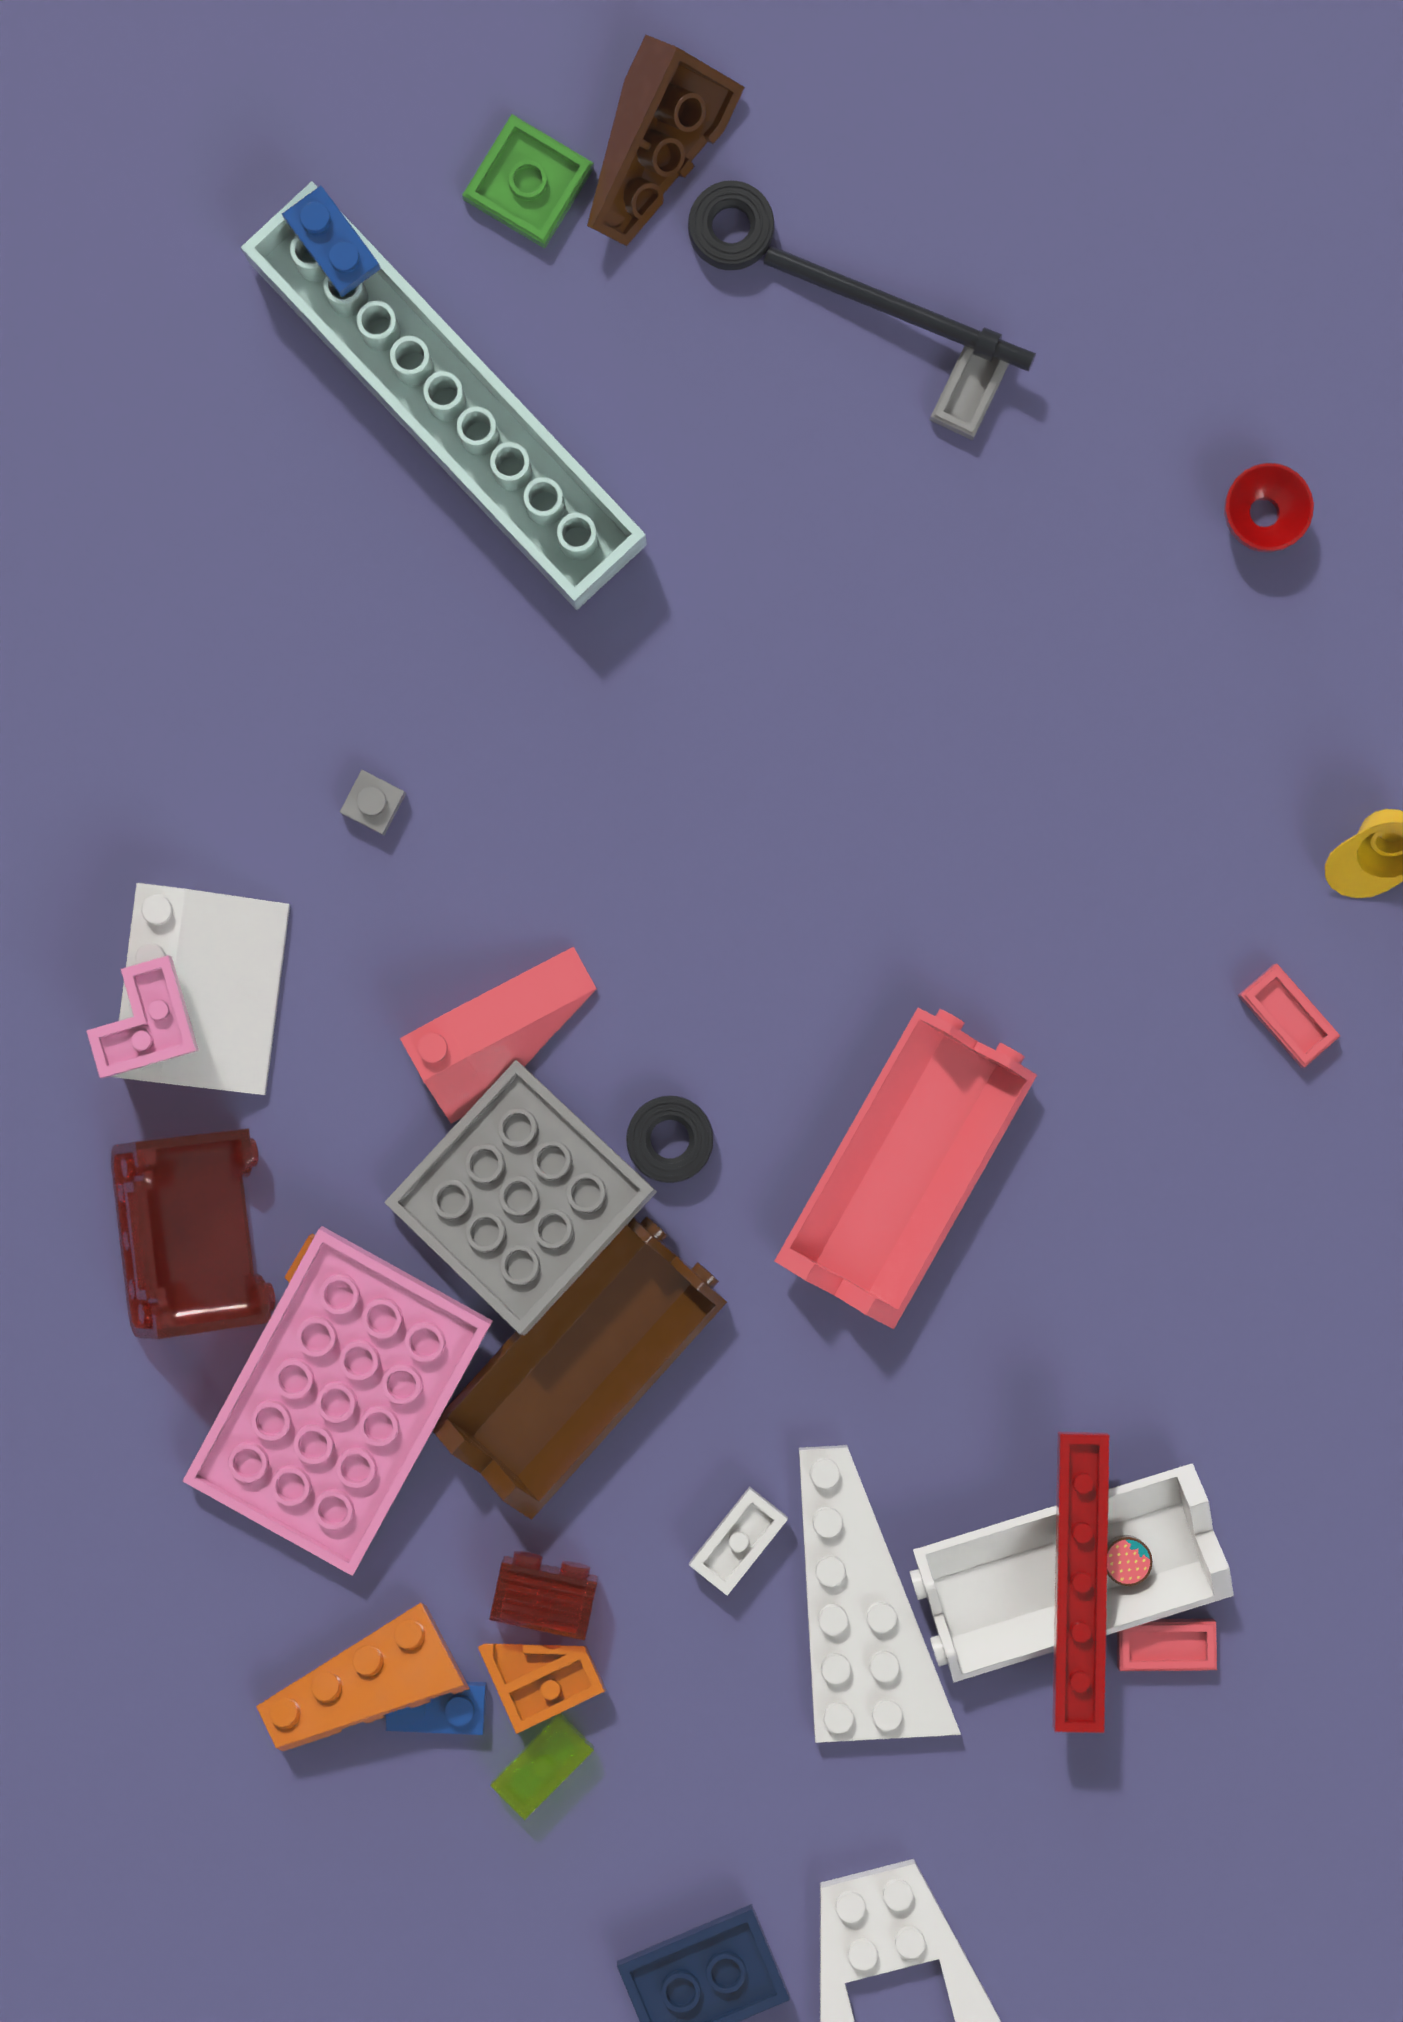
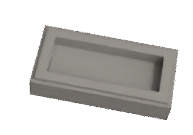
(968, 393)

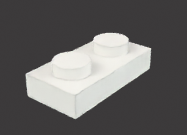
(738, 1541)

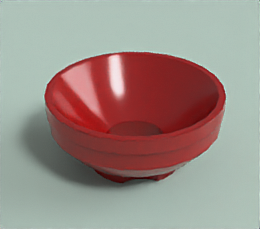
(1285, 491)

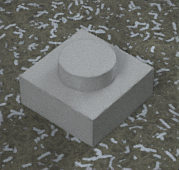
(373, 802)

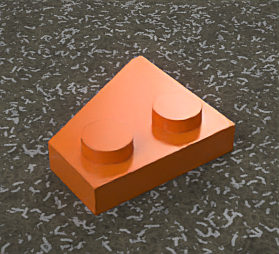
(540, 1679)

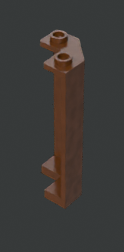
(579, 1368)

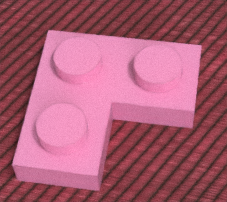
(159, 1023)

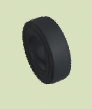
(738, 196)
(669, 1169)

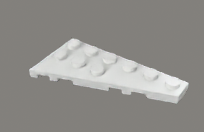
(864, 1642)

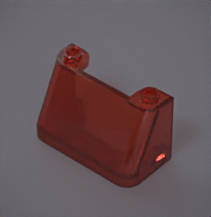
(188, 1234)

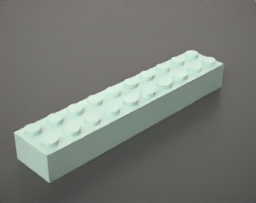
(457, 413)

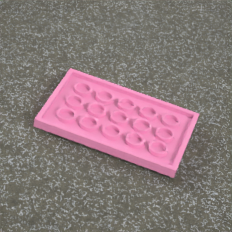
(337, 1400)

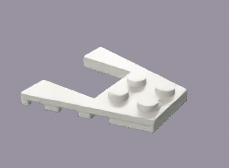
(886, 1924)

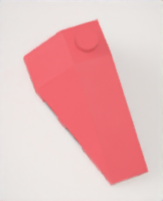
(480, 1039)

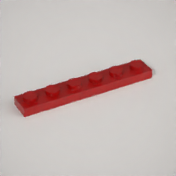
(1081, 1582)

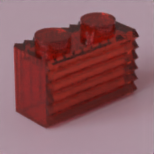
(544, 1595)

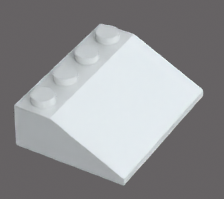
(230, 978)

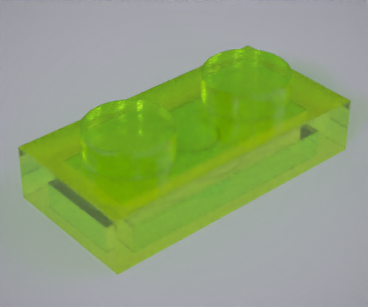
(542, 1766)

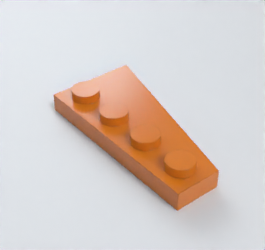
(378, 1675)

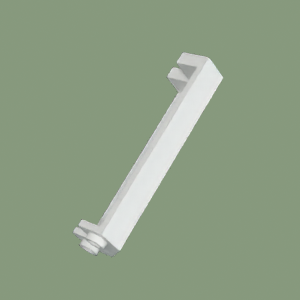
(998, 1583)

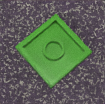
(528, 181)

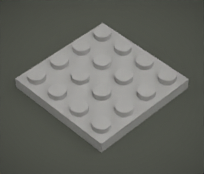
(520, 1197)

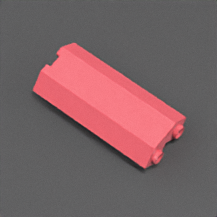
(906, 1166)

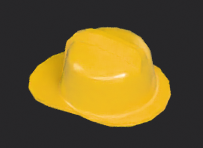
(1370, 859)

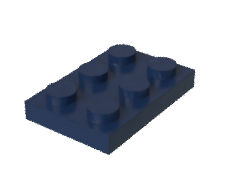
(706, 1973)

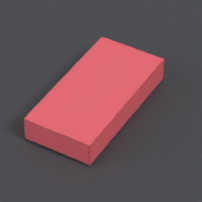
(1289, 1015)
(1168, 1646)

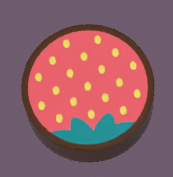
(1128, 1560)

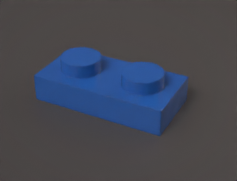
(331, 241)
(444, 1714)

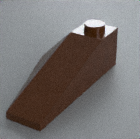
(660, 125)

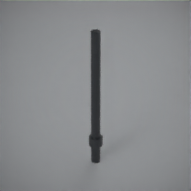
(986, 343)

